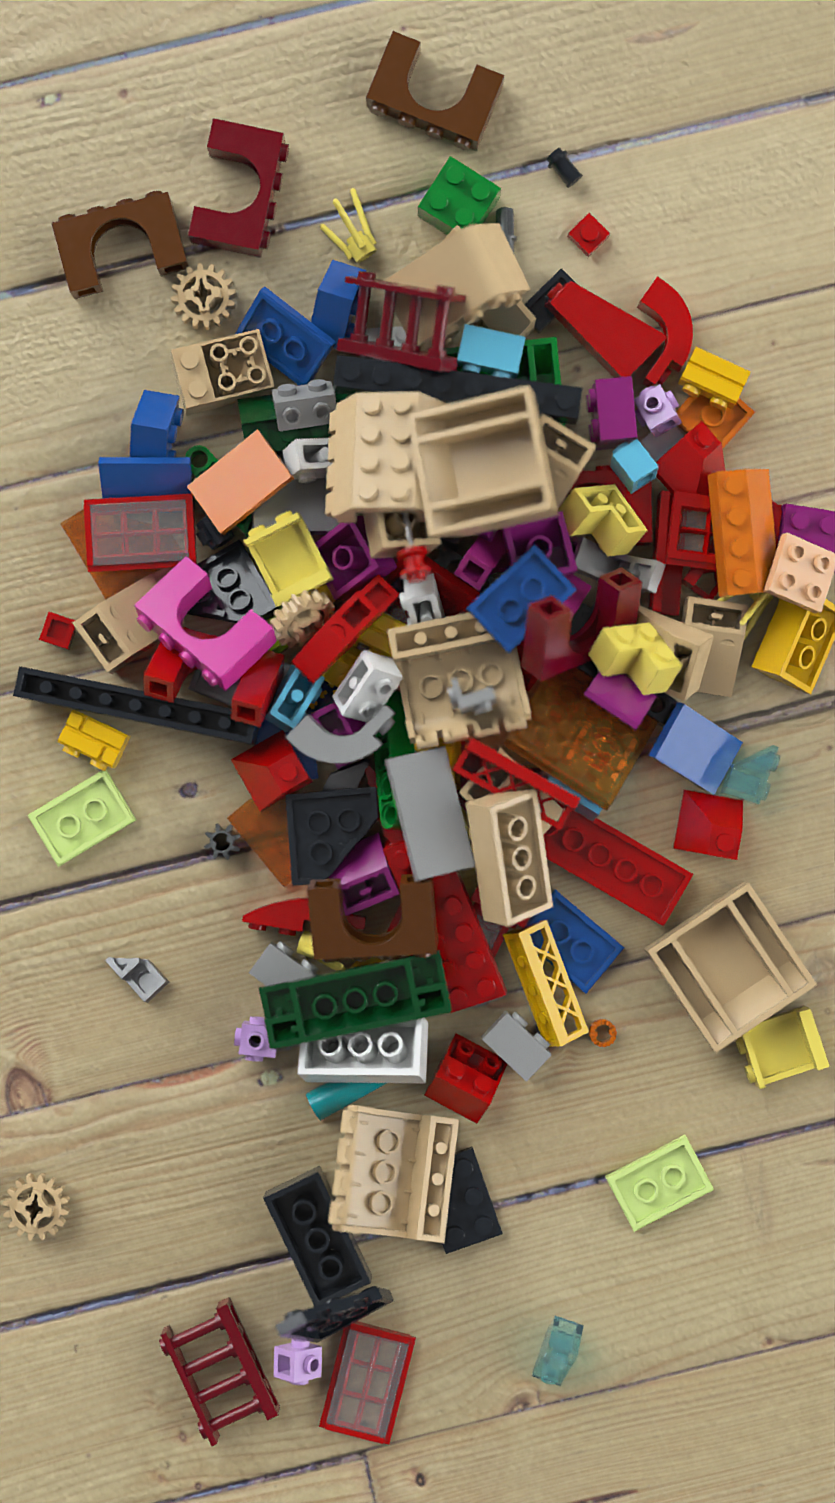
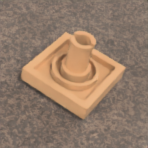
(801, 573)

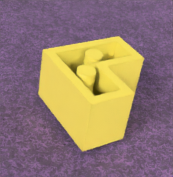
(605, 516)
(640, 653)

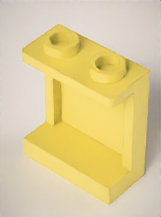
(288, 557)
(782, 1047)

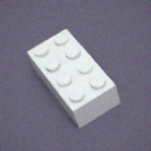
(369, 1056)

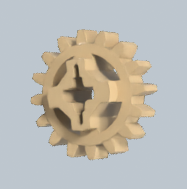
(192, 296)
(301, 617)
(49, 1208)

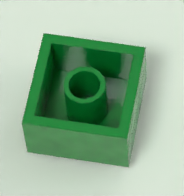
(458, 198)

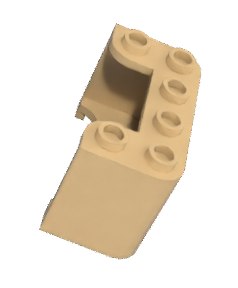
(474, 263)

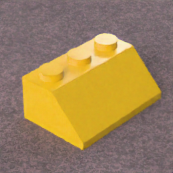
(796, 645)

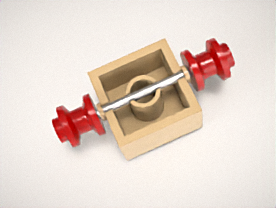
(401, 537)

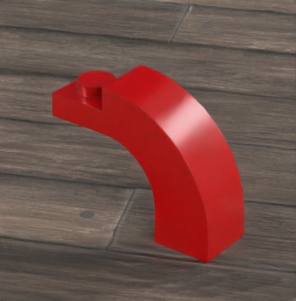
(672, 315)

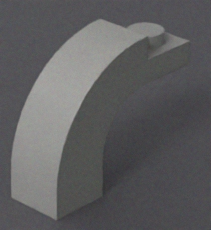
(594, 563)
(326, 747)

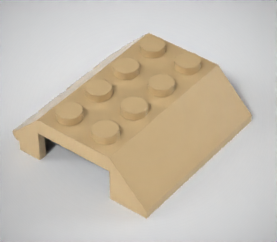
(374, 455)
(453, 648)
(394, 1174)

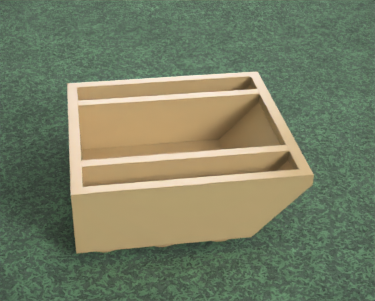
(482, 464)
(730, 966)

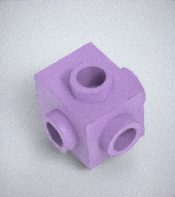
(657, 410)
(247, 1046)
(297, 1361)

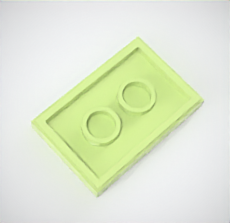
(82, 817)
(659, 1183)

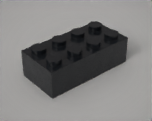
(324, 1257)

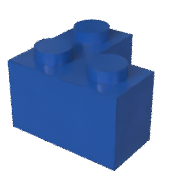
(336, 302)
(155, 425)

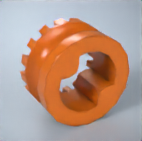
(593, 1034)

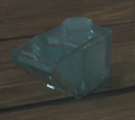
(749, 775)
(558, 1351)

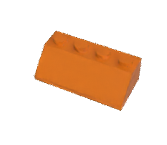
(742, 530)

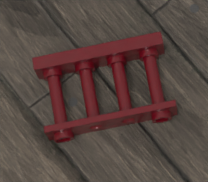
(384, 346)
(237, 1346)

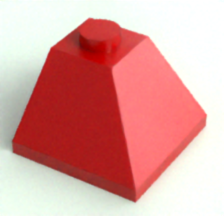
(690, 462)
(271, 770)
(709, 825)

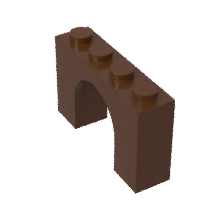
(460, 123)
(80, 234)
(336, 938)

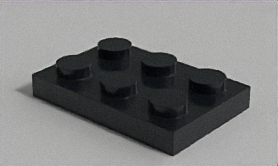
(470, 1208)

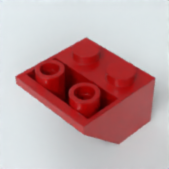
(466, 1078)

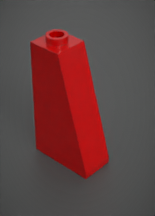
(604, 330)

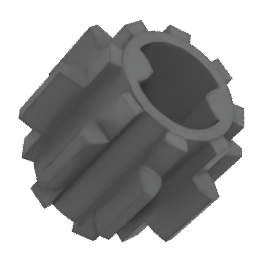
(214, 844)

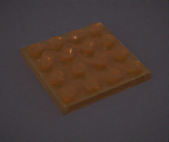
(579, 739)

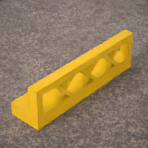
(536, 984)

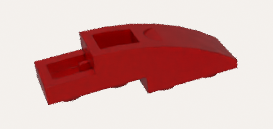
(345, 628)
(289, 916)

